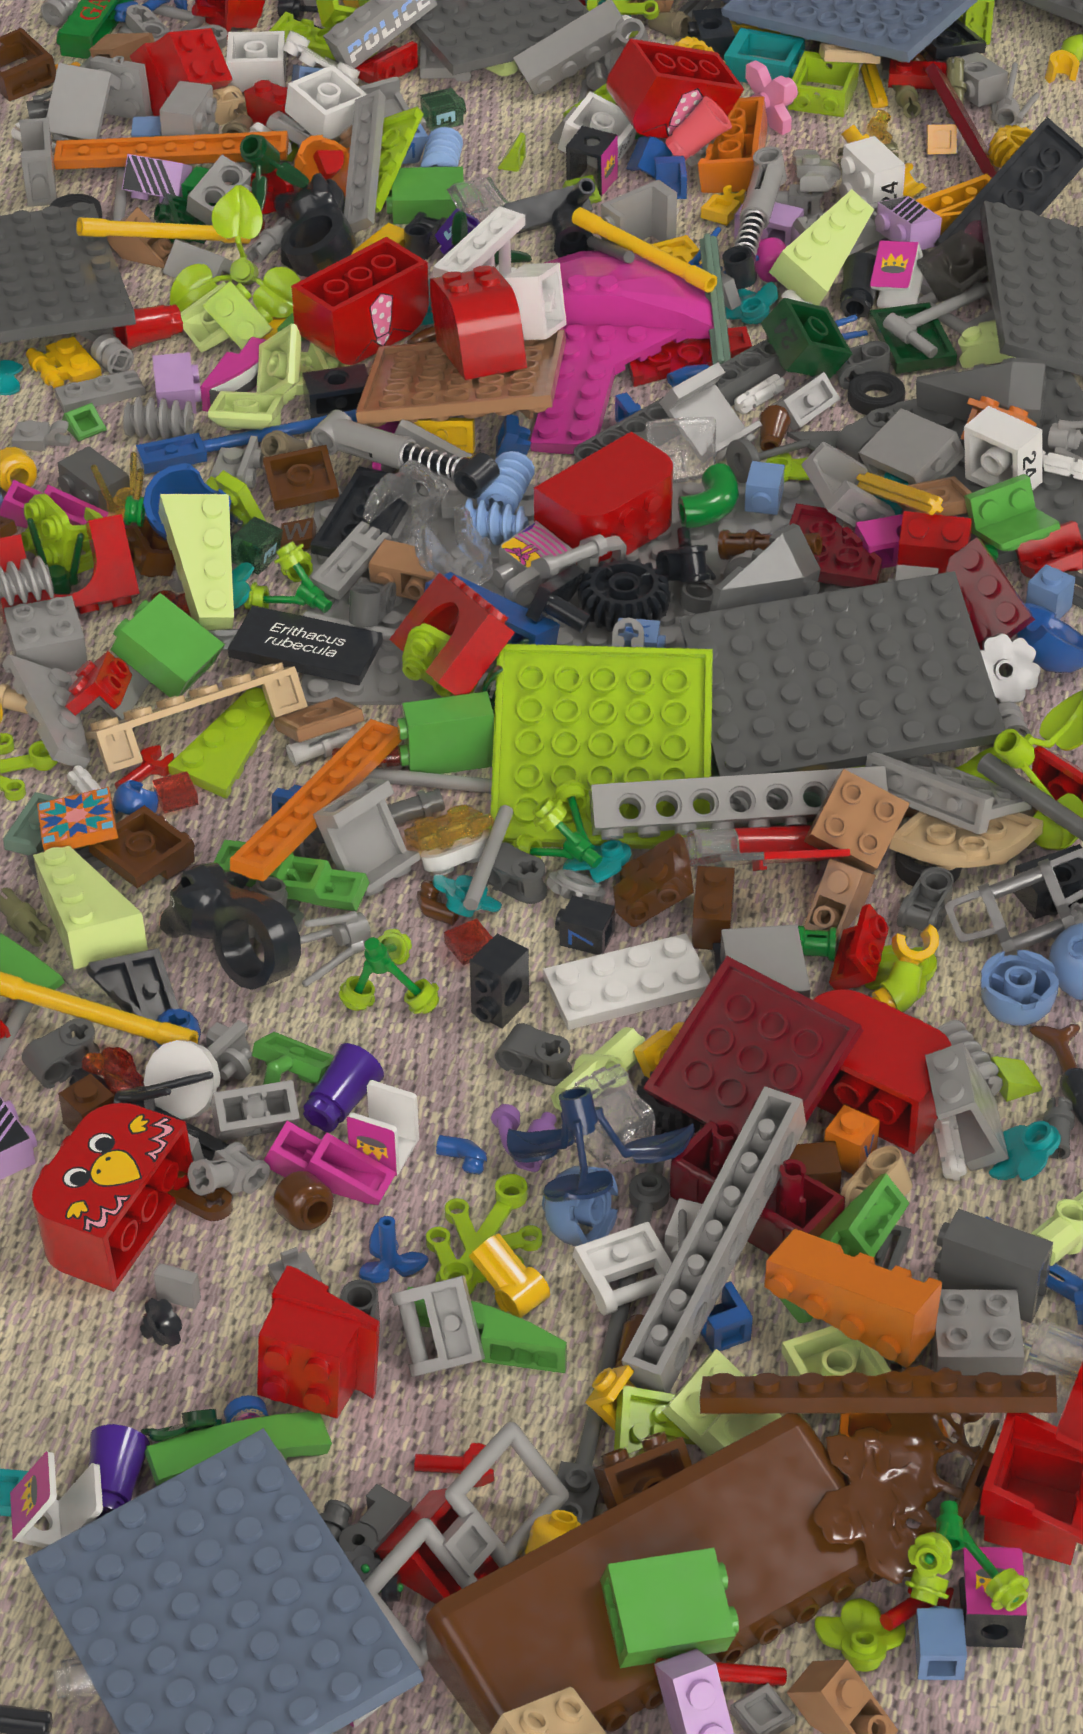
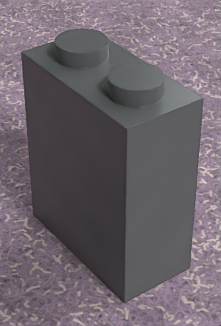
(993, 1257)

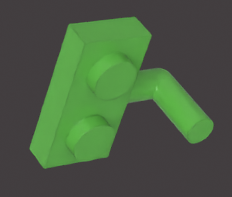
(290, 1055)

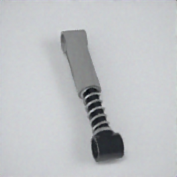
(755, 215)
(342, 434)

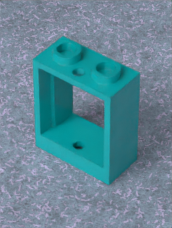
(766, 45)

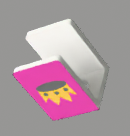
(897, 273)
(391, 1126)
(37, 1497)

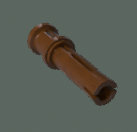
(737, 543)

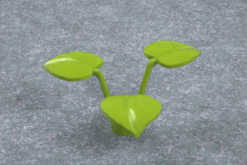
(238, 216)
(1059, 727)

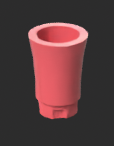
(698, 129)

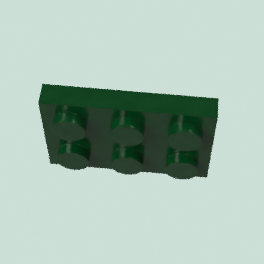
(905, 356)

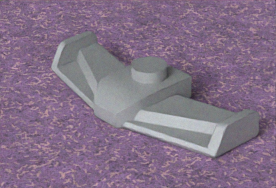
(815, 173)

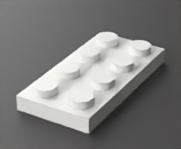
(626, 981)

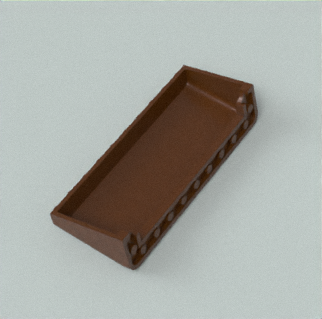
(546, 1616)

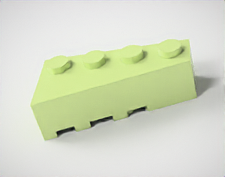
(819, 253)
(201, 547)
(86, 909)

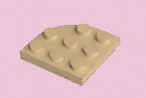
(953, 847)

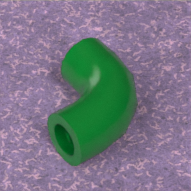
(715, 502)

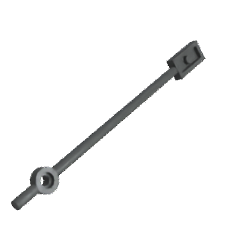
(580, 1476)

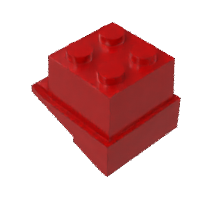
(230, 12)
(181, 57)
(315, 1347)
(1034, 1490)

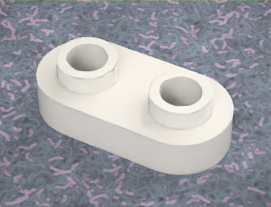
(462, 851)

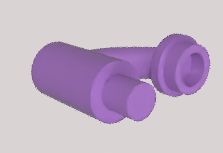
(508, 1117)

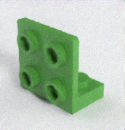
(1008, 515)

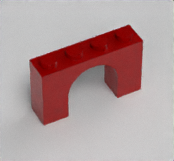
(112, 574)
(475, 631)

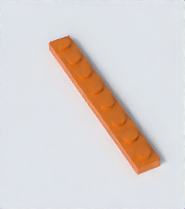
(179, 149)
(295, 819)

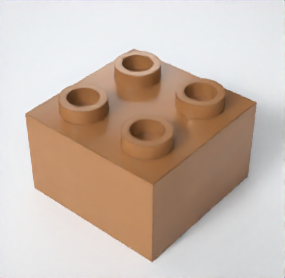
(858, 819)

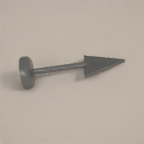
(742, 452)

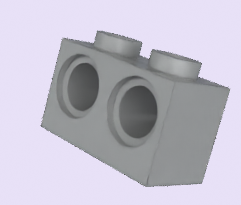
(213, 187)

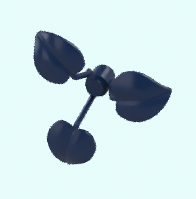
(578, 1120)

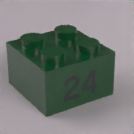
(806, 338)

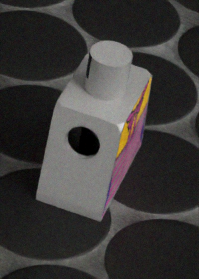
(524, 547)

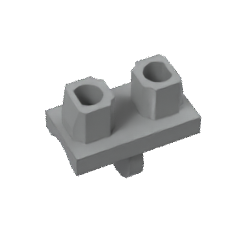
(230, 1049)

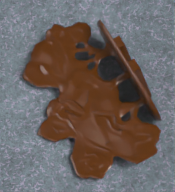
(894, 1479)

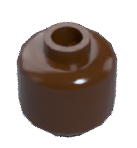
(303, 1200)

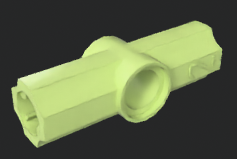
(615, 1051)
(1064, 1228)

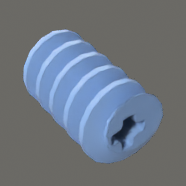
(442, 148)
(511, 484)
(495, 524)

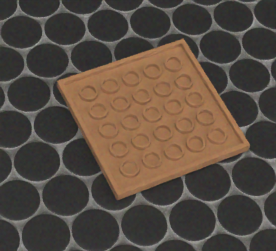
(423, 384)

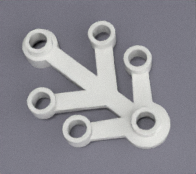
(297, 45)

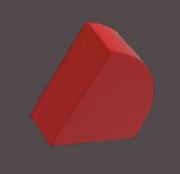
(329, 162)

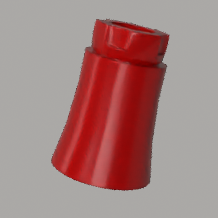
(151, 325)

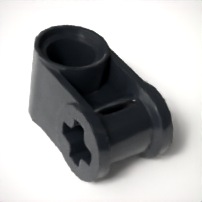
(420, 234)
(684, 563)

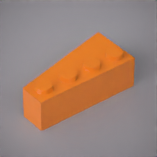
(731, 155)
(855, 1295)

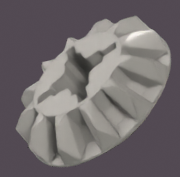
(574, 883)

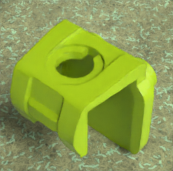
(57, 533)
(420, 650)

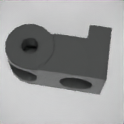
(382, 1517)

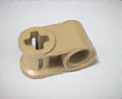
(227, 103)
(880, 1161)

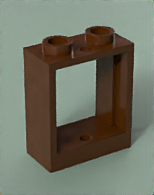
(29, 75)

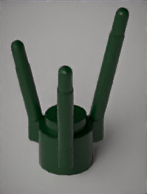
(60, 577)

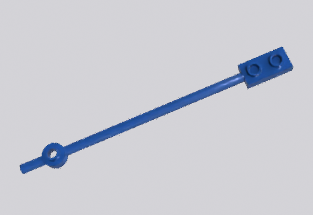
(192, 449)

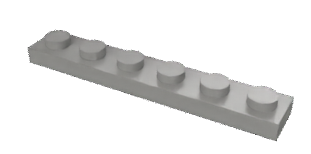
(364, 161)

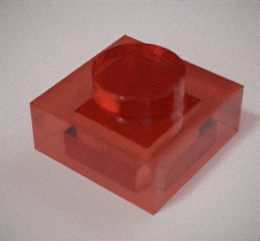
(175, 792)
(467, 940)

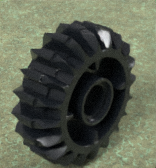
(623, 591)

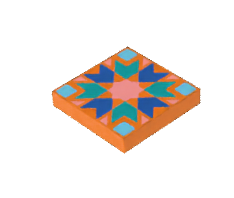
(78, 820)

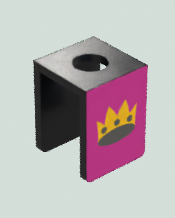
(605, 152)
(982, 1623)

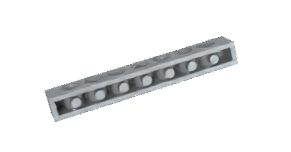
(681, 793)
(715, 1241)

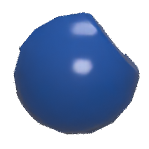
(173, 480)
(1055, 642)

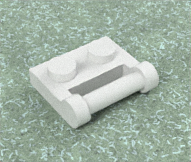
(619, 1257)

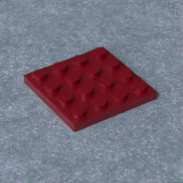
(750, 1037)

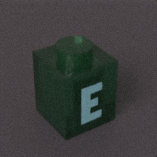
(442, 109)
(256, 544)

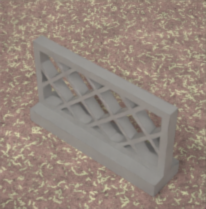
(947, 792)

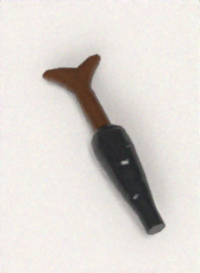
(1072, 1078)

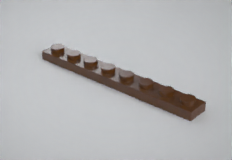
(879, 1394)

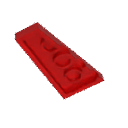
(682, 354)

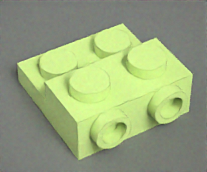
(711, 1431)

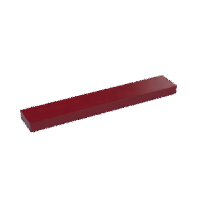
(962, 120)

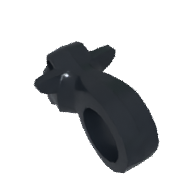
(318, 228)
(217, 907)

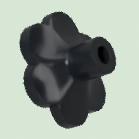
(161, 1322)

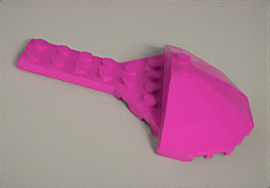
(612, 318)

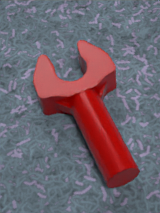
(149, 766)
(452, 1464)
(908, 1609)

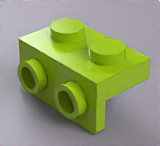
(237, 314)

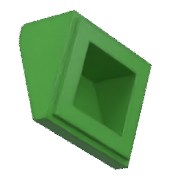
(84, 422)

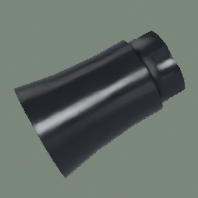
(568, 236)
(856, 291)

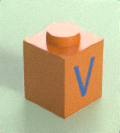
(854, 1137)

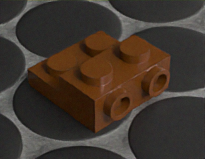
(300, 477)
(149, 551)
(145, 848)
(654, 881)
(632, 1473)

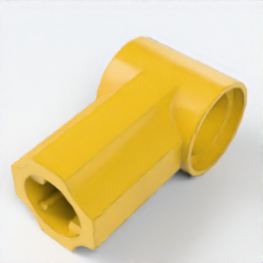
(515, 1286)

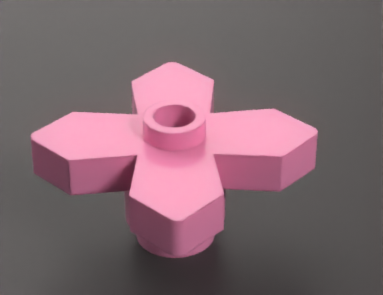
(777, 94)

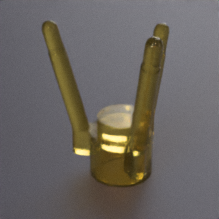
(118, 503)

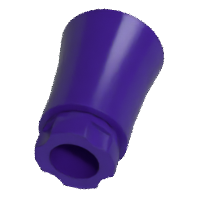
(341, 1086)
(120, 1457)

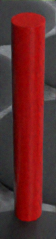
(748, 1673)

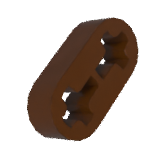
(198, 1204)

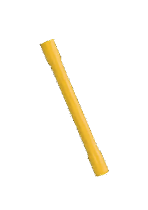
(102, 227)
(691, 273)
(161, 1032)

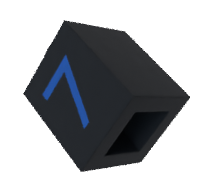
(586, 925)

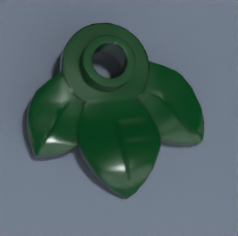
(191, 1421)

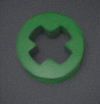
(134, 511)

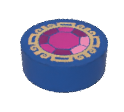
(245, 1408)

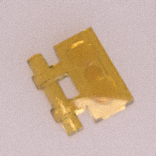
(443, 831)

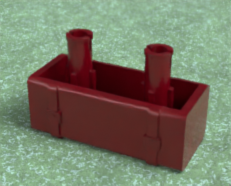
(794, 1203)

